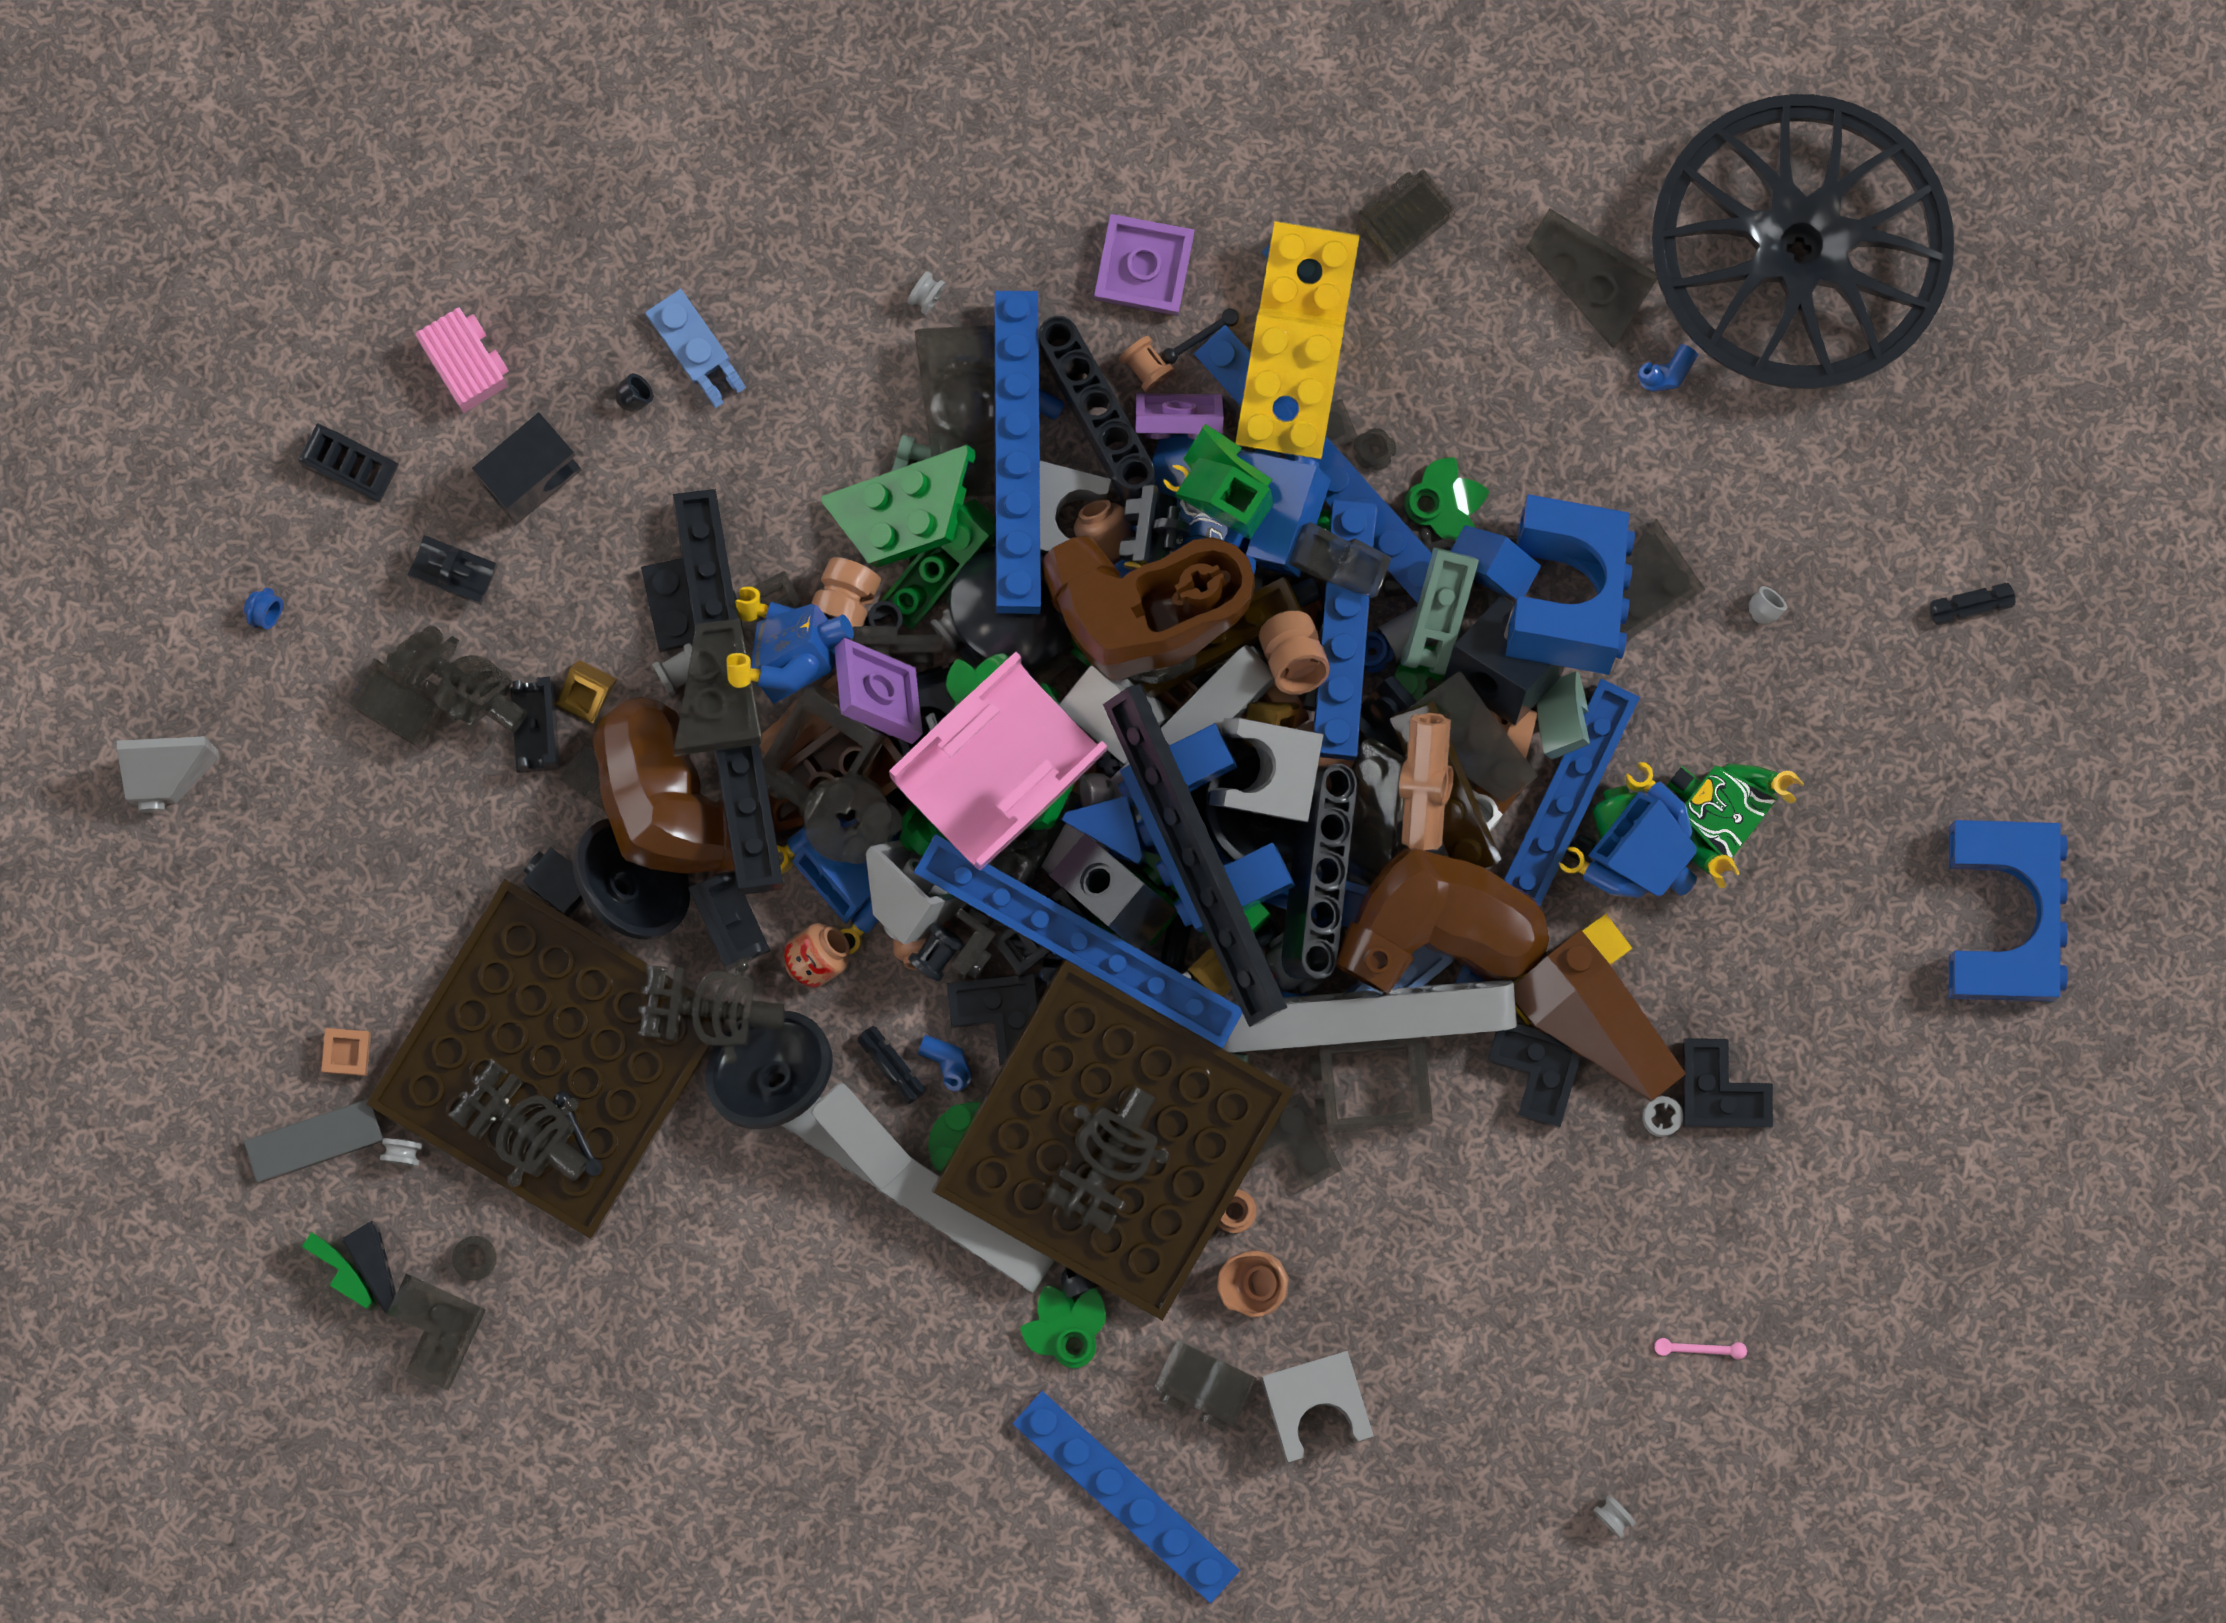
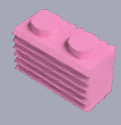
(462, 359)

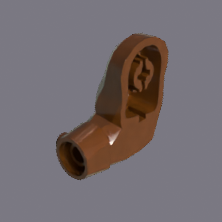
(1152, 613)
(657, 795)
(1448, 909)

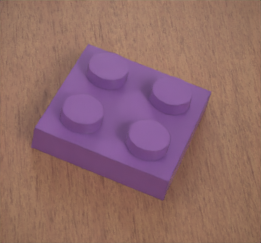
(1144, 264)
(1177, 413)
(878, 690)

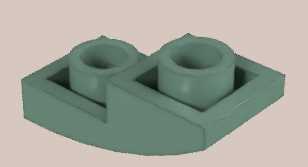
(1562, 717)

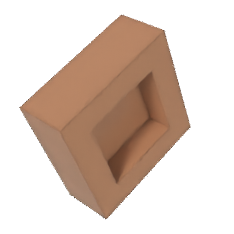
(346, 1052)

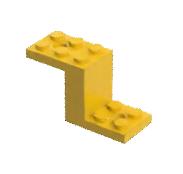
(1297, 340)

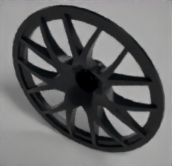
(1816, 224)

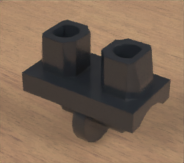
(1156, 524)
(452, 570)

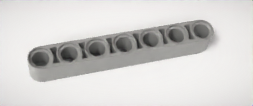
(1223, 696)
(1379, 1016)
(914, 1191)

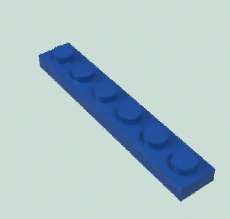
(1344, 642)
(1126, 1497)

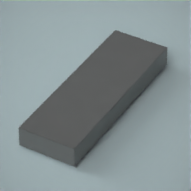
(313, 1141)

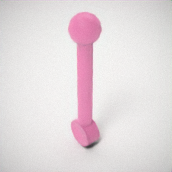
(1664, 1347)

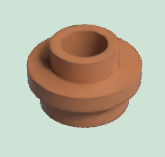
(1247, 1218)

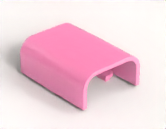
(995, 763)

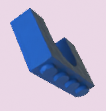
(1296, 493)
(1597, 545)
(2033, 856)
(1254, 876)

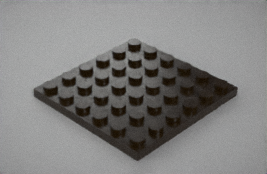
(561, 1018)
(1090, 1050)

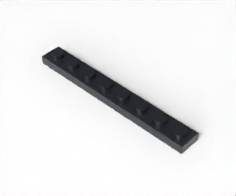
(1194, 855)

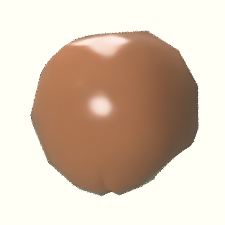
(1268, 1280)

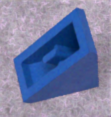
(1501, 562)
(1112, 825)

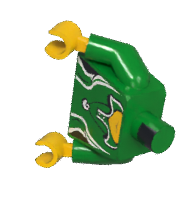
(1728, 809)

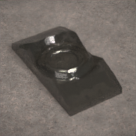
(960, 397)

